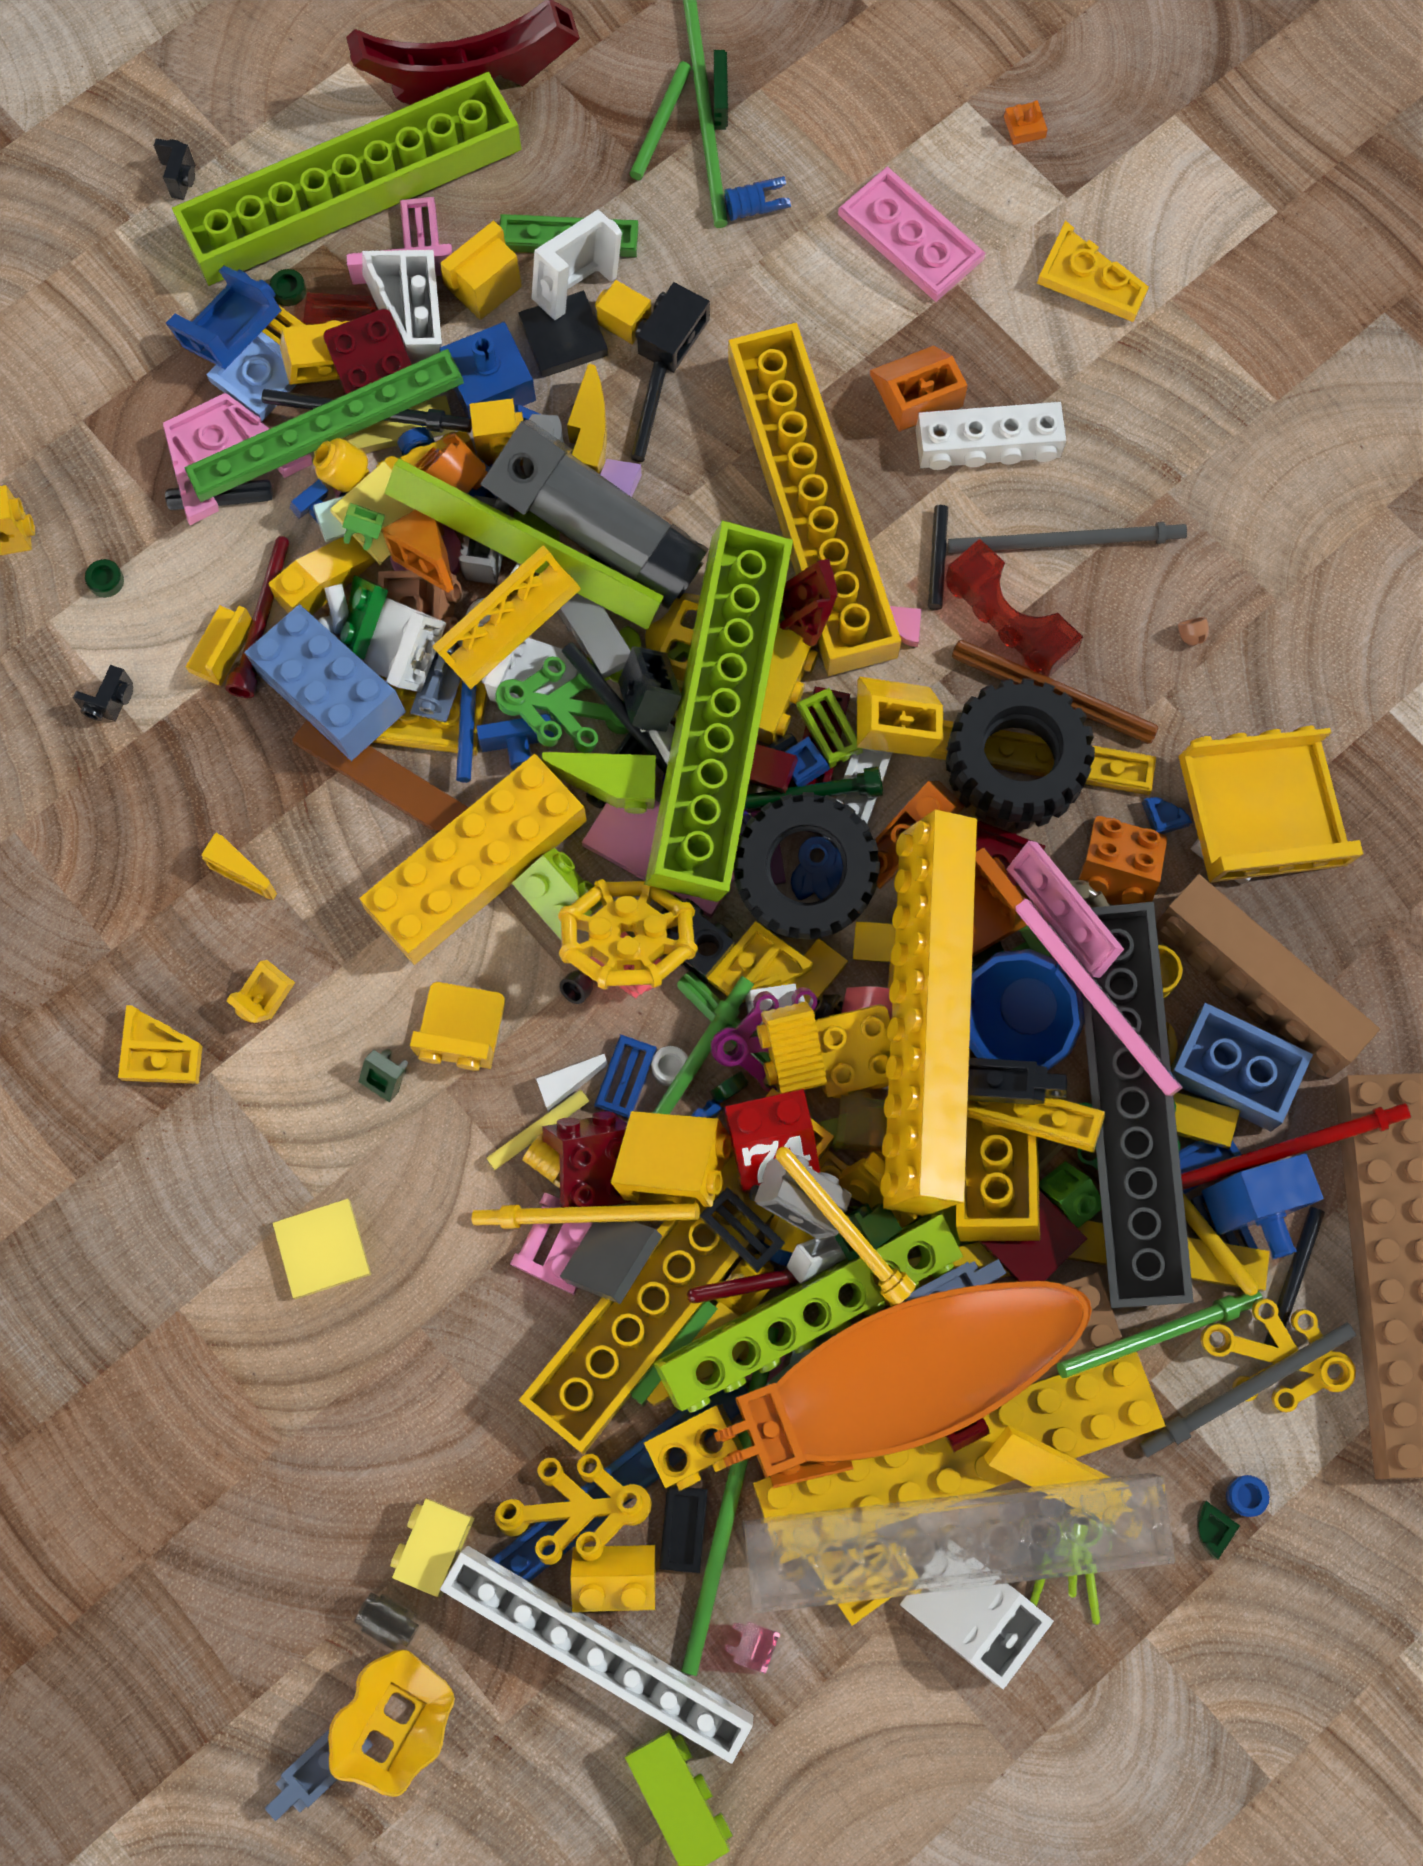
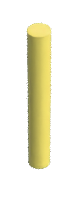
(530, 1134)

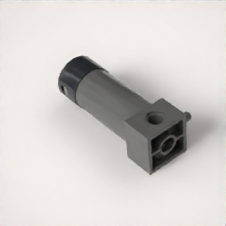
(593, 513)

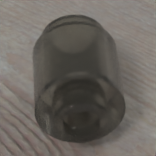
(387, 1621)

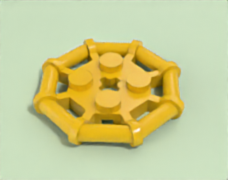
(622, 916)

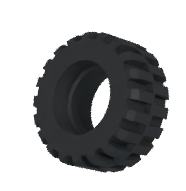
(1029, 709)
(818, 815)

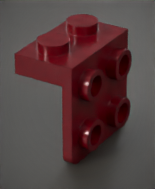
(366, 349)
(587, 1158)

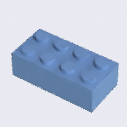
(325, 682)

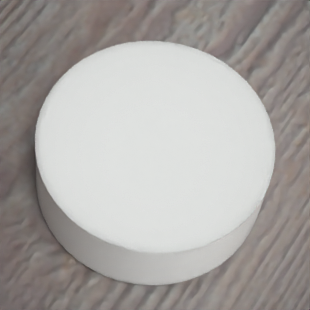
(667, 1064)

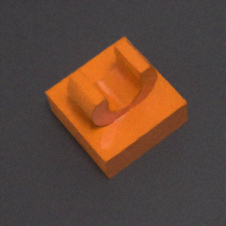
(1025, 122)

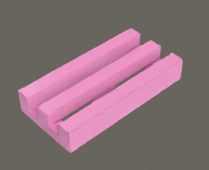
(418, 203)

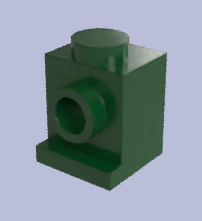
(874, 1224)

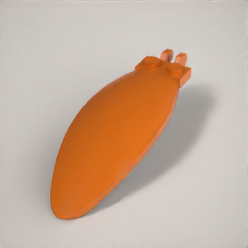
(910, 1374)

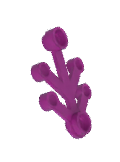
(749, 1044)

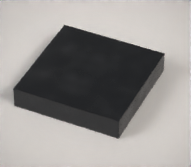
(564, 341)

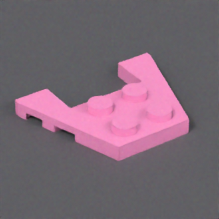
(208, 431)

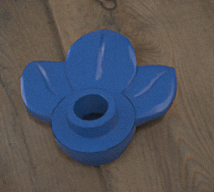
(813, 876)

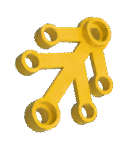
(1285, 1347)
(577, 1511)

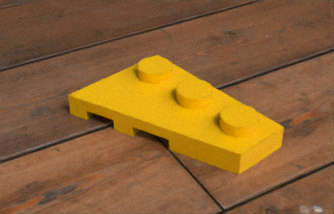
(1088, 276)

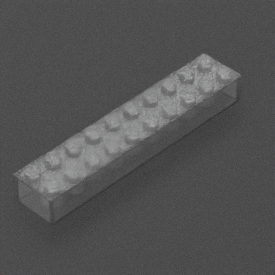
(957, 1542)

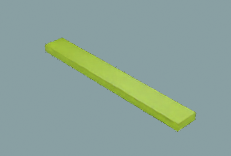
(520, 541)

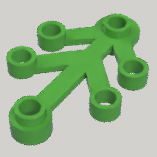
(557, 704)

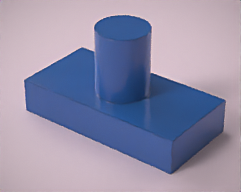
(513, 735)

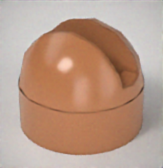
(1194, 630)

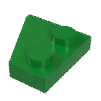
(364, 611)

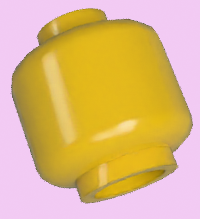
(340, 464)

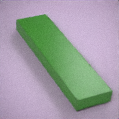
(530, 232)

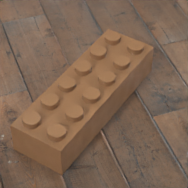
(1265, 977)

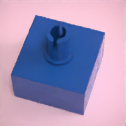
(491, 368)
(1264, 1199)

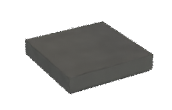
(611, 1258)

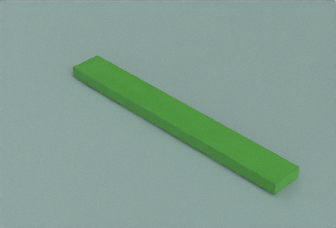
(327, 422)

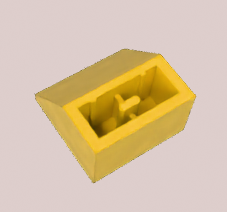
(898, 717)

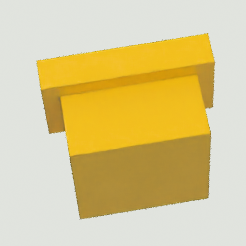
(482, 271)

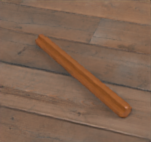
(1092, 707)

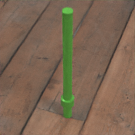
(725, 1014)
(1222, 1310)

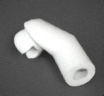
(338, 609)

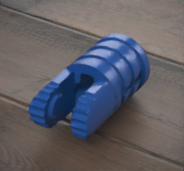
(751, 199)

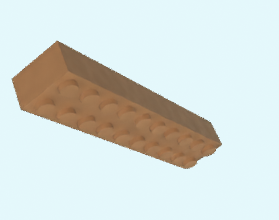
(1387, 1253)

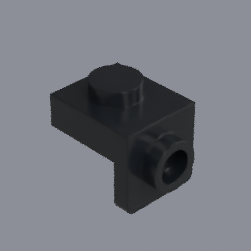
(179, 166)
(112, 695)

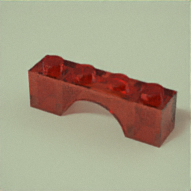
(1042, 641)

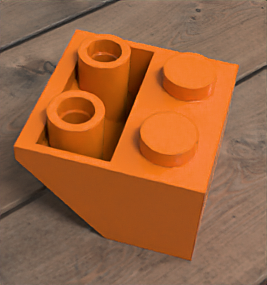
(918, 384)

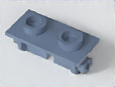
(438, 690)

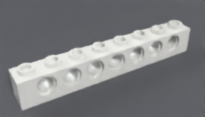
(598, 1654)

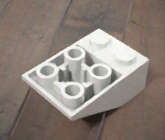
(984, 1625)

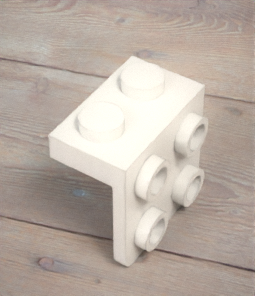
(525, 662)

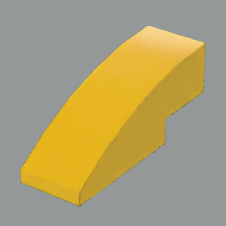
(588, 422)

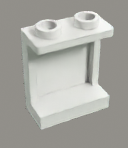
(573, 256)

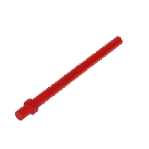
(1379, 1119)

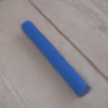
(466, 733)

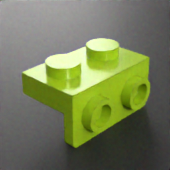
(552, 885)

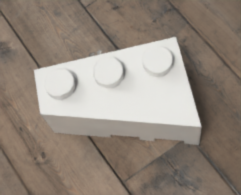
(407, 288)

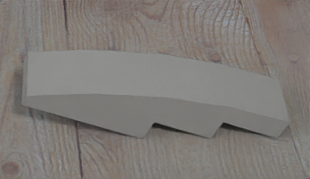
(595, 634)

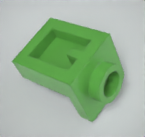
(1072, 1193)

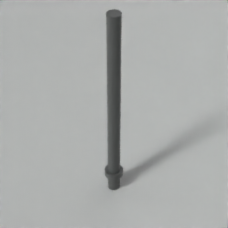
(1159, 533)

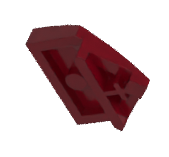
(809, 601)

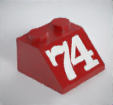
(765, 1126)

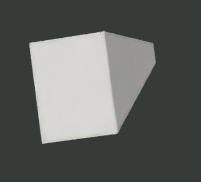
(562, 1083)
(814, 1258)

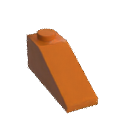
(418, 545)

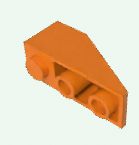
(930, 797)

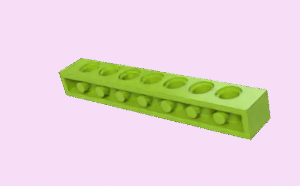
(679, 1367)

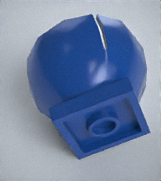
(1024, 1009)

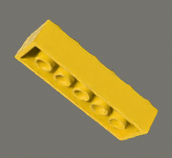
(473, 859)

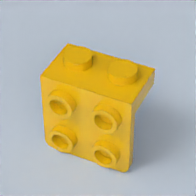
(459, 1026)
(854, 1050)

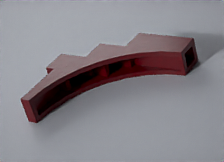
(513, 51)

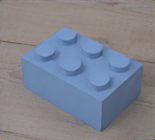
(1240, 1066)

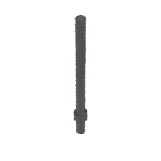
(1179, 1429)

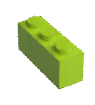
(679, 1800)

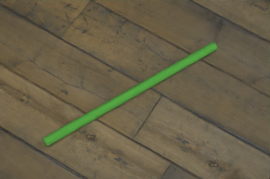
(705, 114)
(720, 1542)

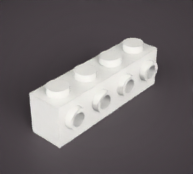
(990, 435)

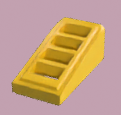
(230, 863)

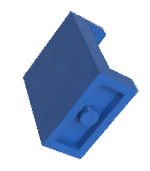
(229, 320)

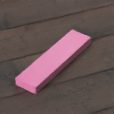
(1065, 909)

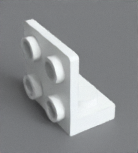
(403, 645)

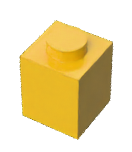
(622, 310)

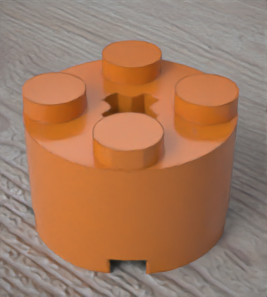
(454, 464)

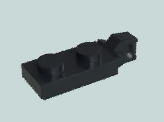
(1013, 1082)

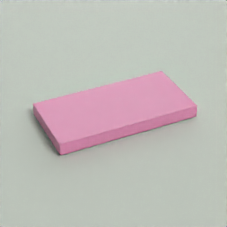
(911, 234)
(628, 842)

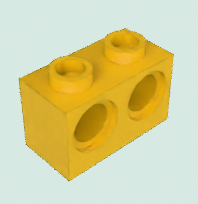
(690, 1438)

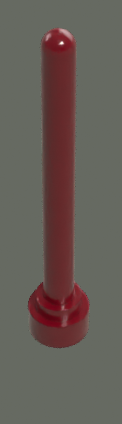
(242, 680)
(741, 1286)

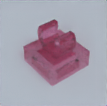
(755, 1646)

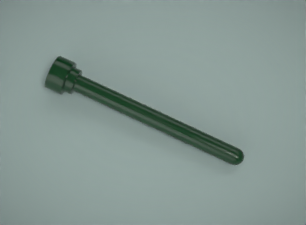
(865, 783)

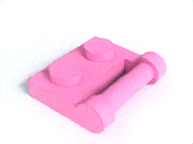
(560, 1254)

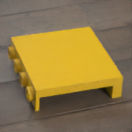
(1265, 804)

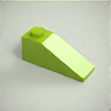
(616, 779)

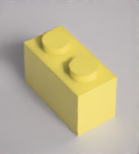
(431, 1547)

